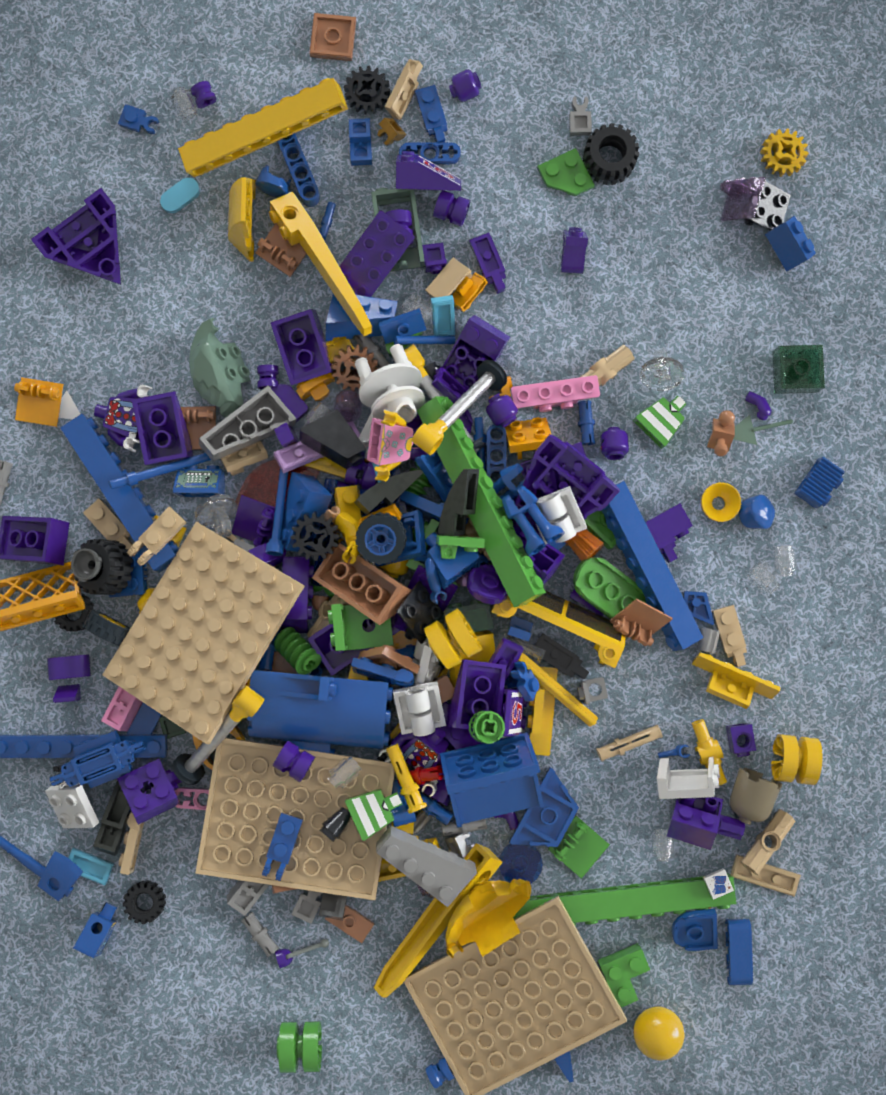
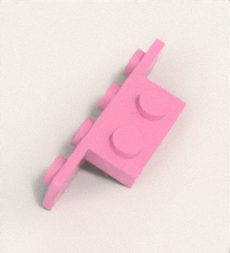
(555, 393)

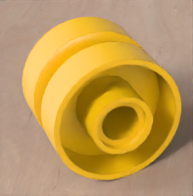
(447, 642)
(800, 759)

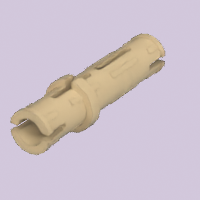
(653, 734)

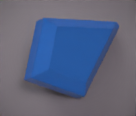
(699, 606)

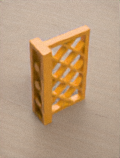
(38, 608)

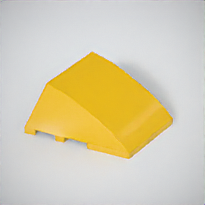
(240, 216)

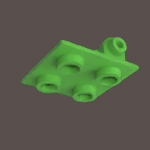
(579, 847)

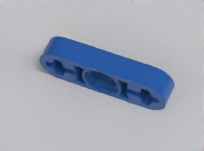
(445, 146)

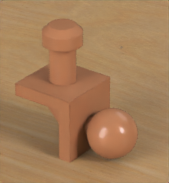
(722, 433)

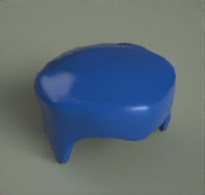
(271, 184)
(757, 512)

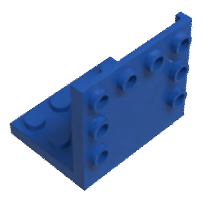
(492, 778)

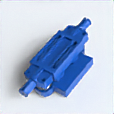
(99, 761)

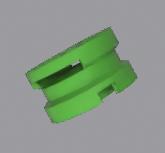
(487, 727)

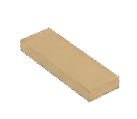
(768, 877)

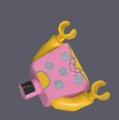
(389, 443)

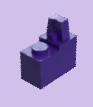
(666, 526)

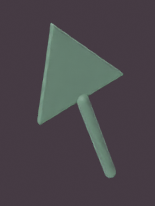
(745, 432)

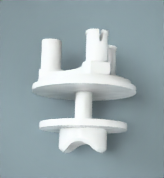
(391, 386)

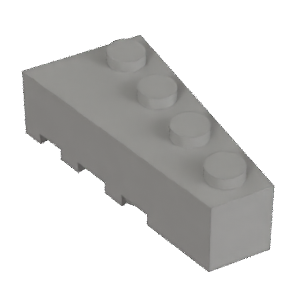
(247, 425)
(430, 867)

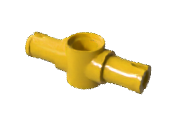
(708, 747)

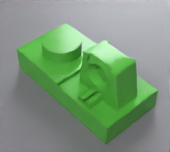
(449, 545)

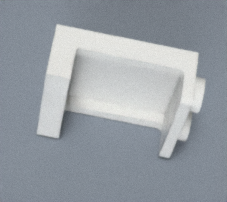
(687, 783)

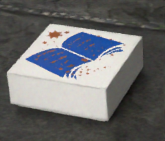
(718, 883)

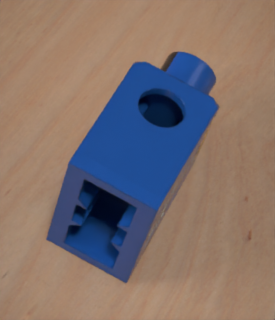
(91, 940)

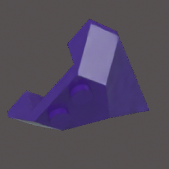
(86, 239)

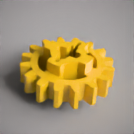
(784, 142)

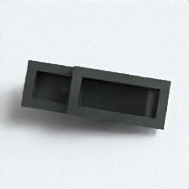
(386, 491)
(459, 503)
(113, 823)

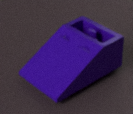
(474, 345)

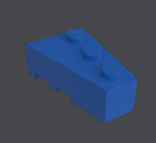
(377, 310)
(303, 496)

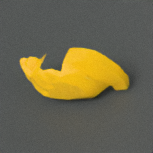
(487, 916)

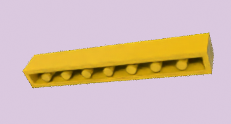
(263, 127)

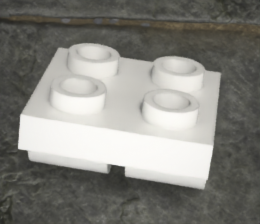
(563, 511)
(428, 663)
(419, 709)
(72, 806)

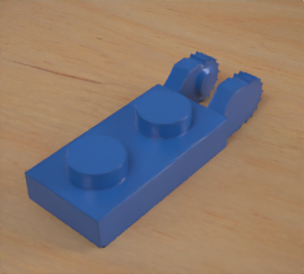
(382, 673)
(282, 843)

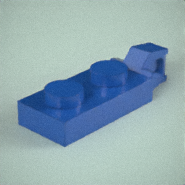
(432, 112)

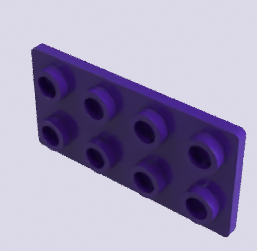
(375, 254)

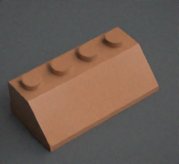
(361, 585)

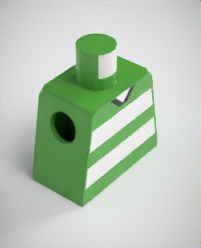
(661, 420)
(372, 811)

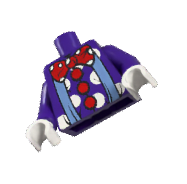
(120, 417)
(421, 751)

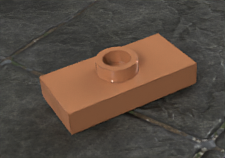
(353, 924)

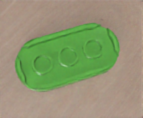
(605, 586)

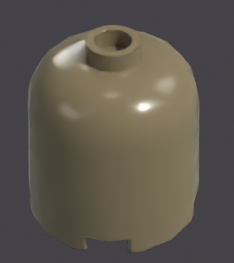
(753, 796)

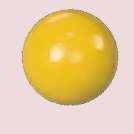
(658, 1033)

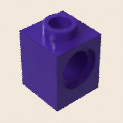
(733, 732)

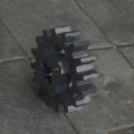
(363, 98)
(319, 545)

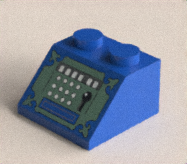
(199, 482)

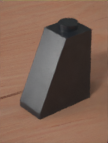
(334, 440)

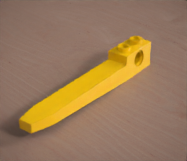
(299, 228)
(431, 925)

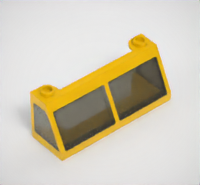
(573, 619)

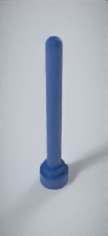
(275, 545)

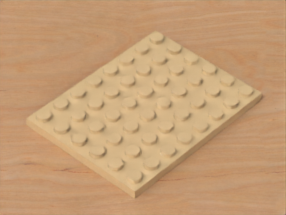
(203, 632)
(246, 806)
(515, 1003)

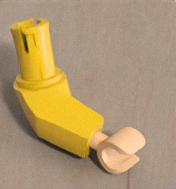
(348, 527)

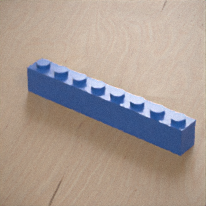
(125, 500)
(650, 569)

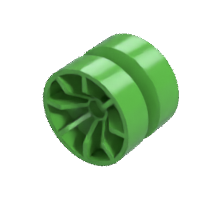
(294, 1046)

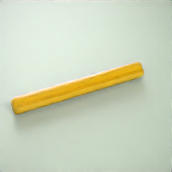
(560, 692)

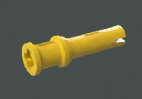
(409, 788)

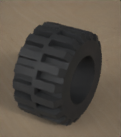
(616, 138)
(115, 569)

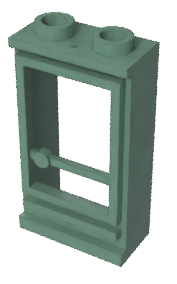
(412, 257)

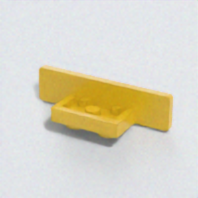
(733, 683)
(541, 718)

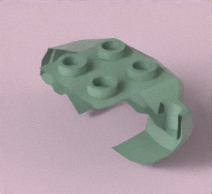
(217, 369)

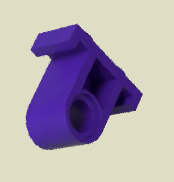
(573, 250)

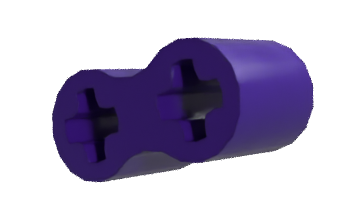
(68, 667)

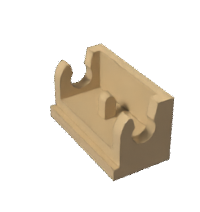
(448, 279)

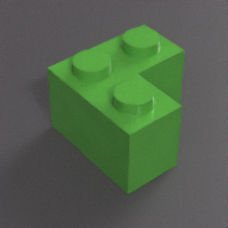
(620, 968)

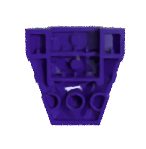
(561, 465)

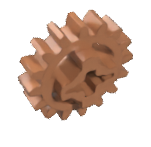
(348, 375)

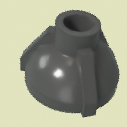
(83, 564)

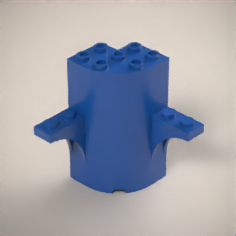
(321, 711)

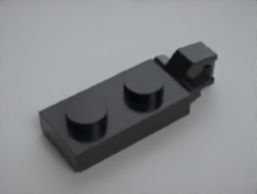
(561, 658)

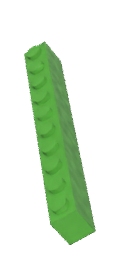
(490, 519)
(635, 900)

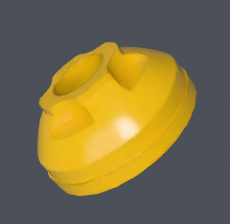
(728, 494)

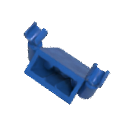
(444, 572)

